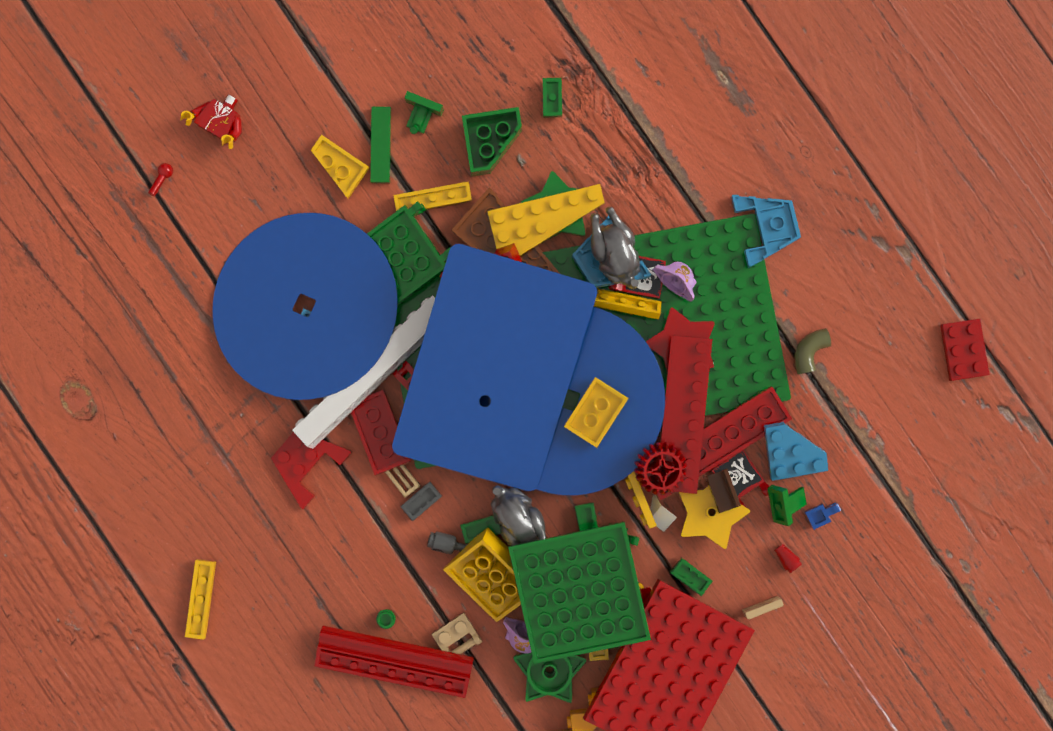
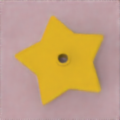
(700, 523)

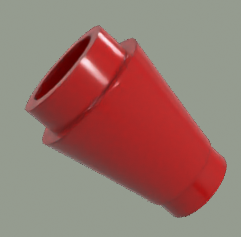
(788, 558)

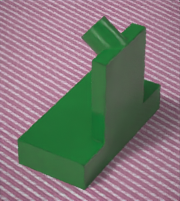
(421, 112)
(785, 505)

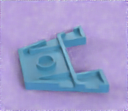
(775, 222)
(590, 266)

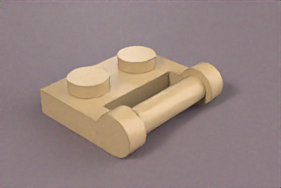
(454, 631)

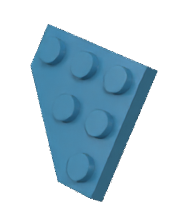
(792, 453)

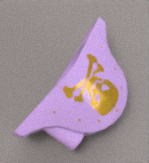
(677, 278)
(517, 635)

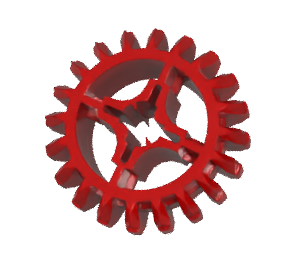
(663, 482)

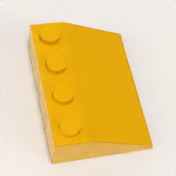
(486, 574)

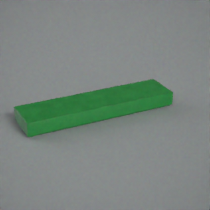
(380, 144)

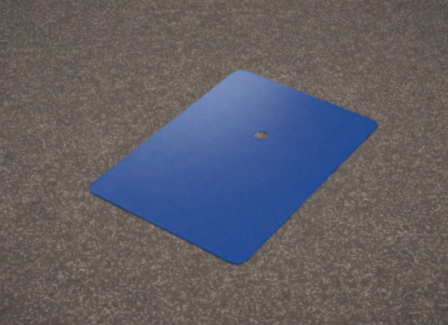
(500, 335)

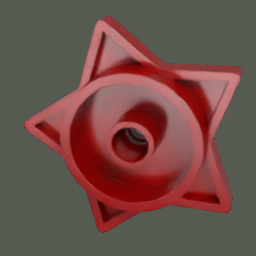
(678, 325)

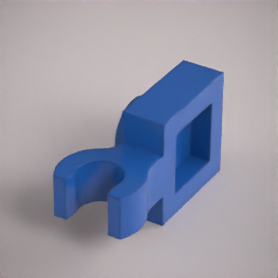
(820, 515)

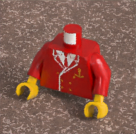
(217, 119)

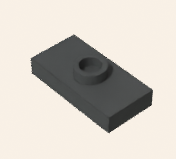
(421, 501)

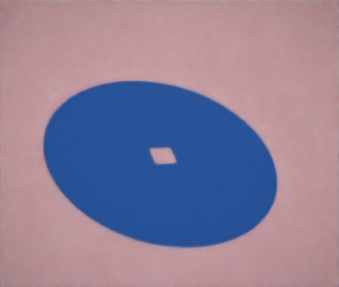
(347, 326)
(626, 363)

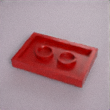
(964, 349)

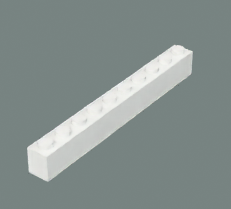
(338, 406)

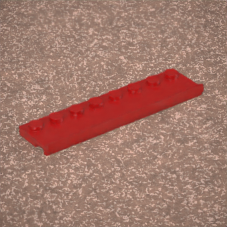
(686, 404)
(393, 661)

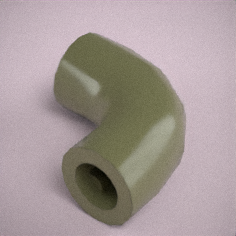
(808, 347)

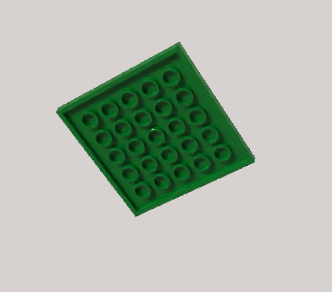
(579, 592)

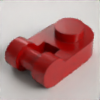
(401, 372)

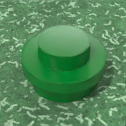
(386, 618)

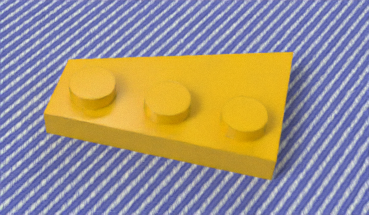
(340, 165)

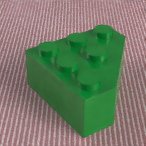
(489, 137)

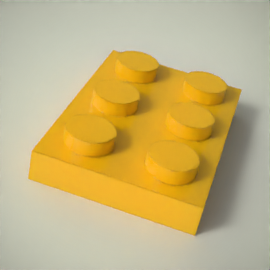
(596, 412)

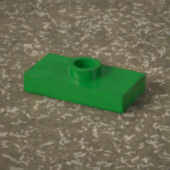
(586, 516)
(474, 528)
(691, 576)

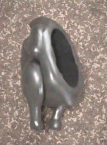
(615, 250)
(517, 516)

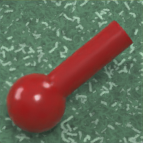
(165, 171)

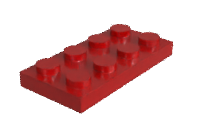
(377, 431)

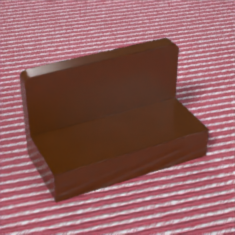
(723, 491)

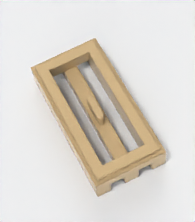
(397, 484)
(762, 607)

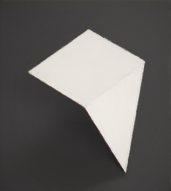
(662, 517)

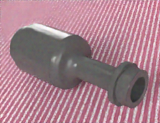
(444, 543)

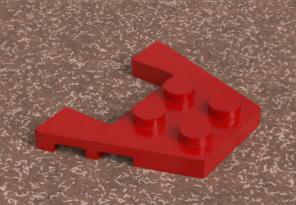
(296, 460)

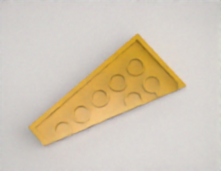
(539, 219)

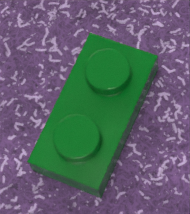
(552, 97)

